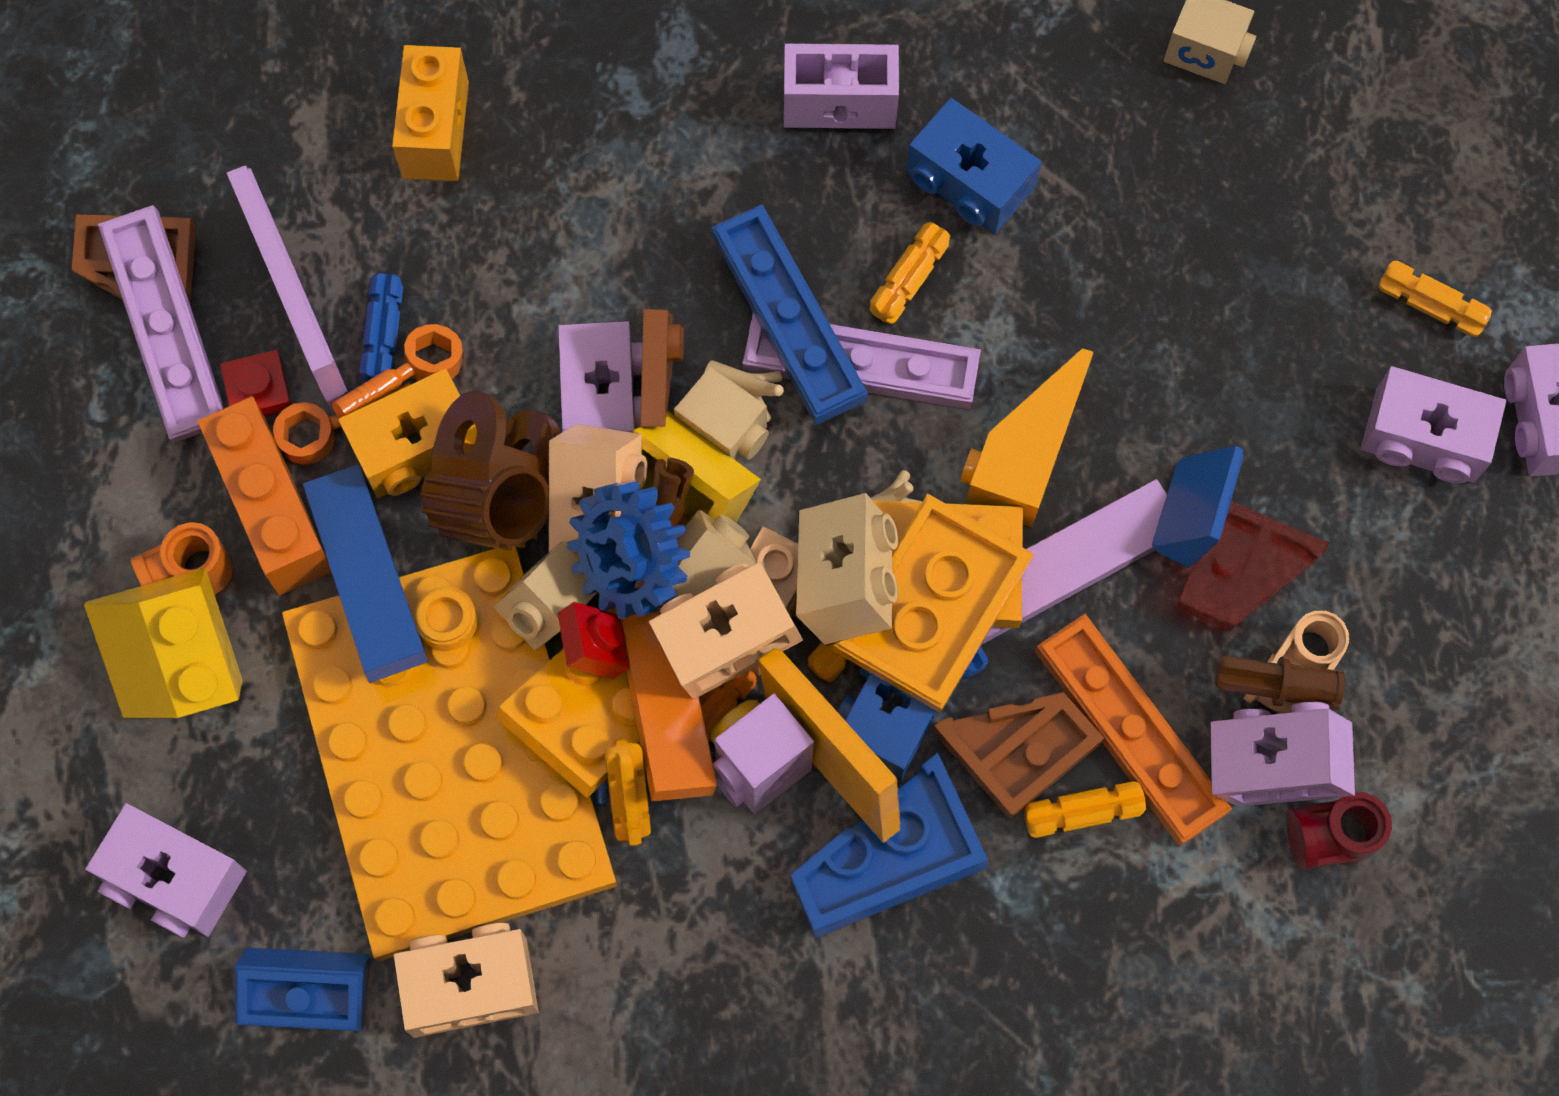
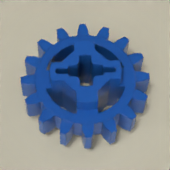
(628, 549)

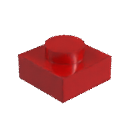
(258, 377)
(593, 640)

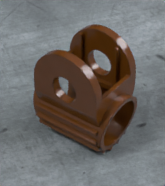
(492, 488)

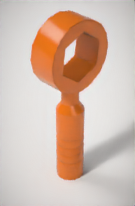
(392, 379)
(316, 450)

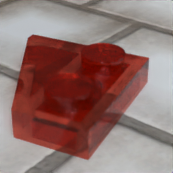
(1246, 567)

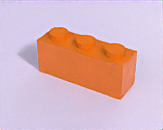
(265, 496)

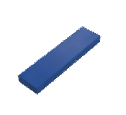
(789, 314)
(365, 574)

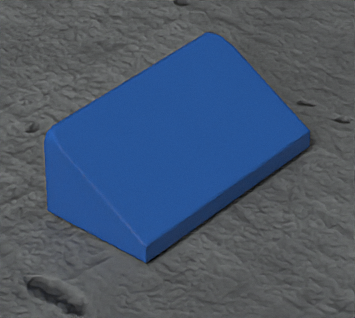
(1197, 504)
(301, 989)

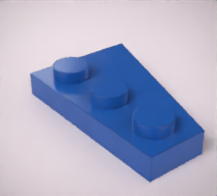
(864, 876)

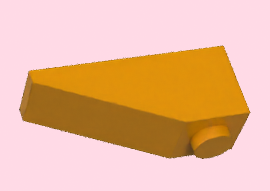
(1026, 444)

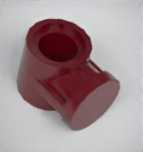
(1318, 837)

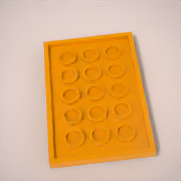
(430, 792)

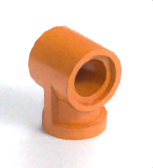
(176, 548)

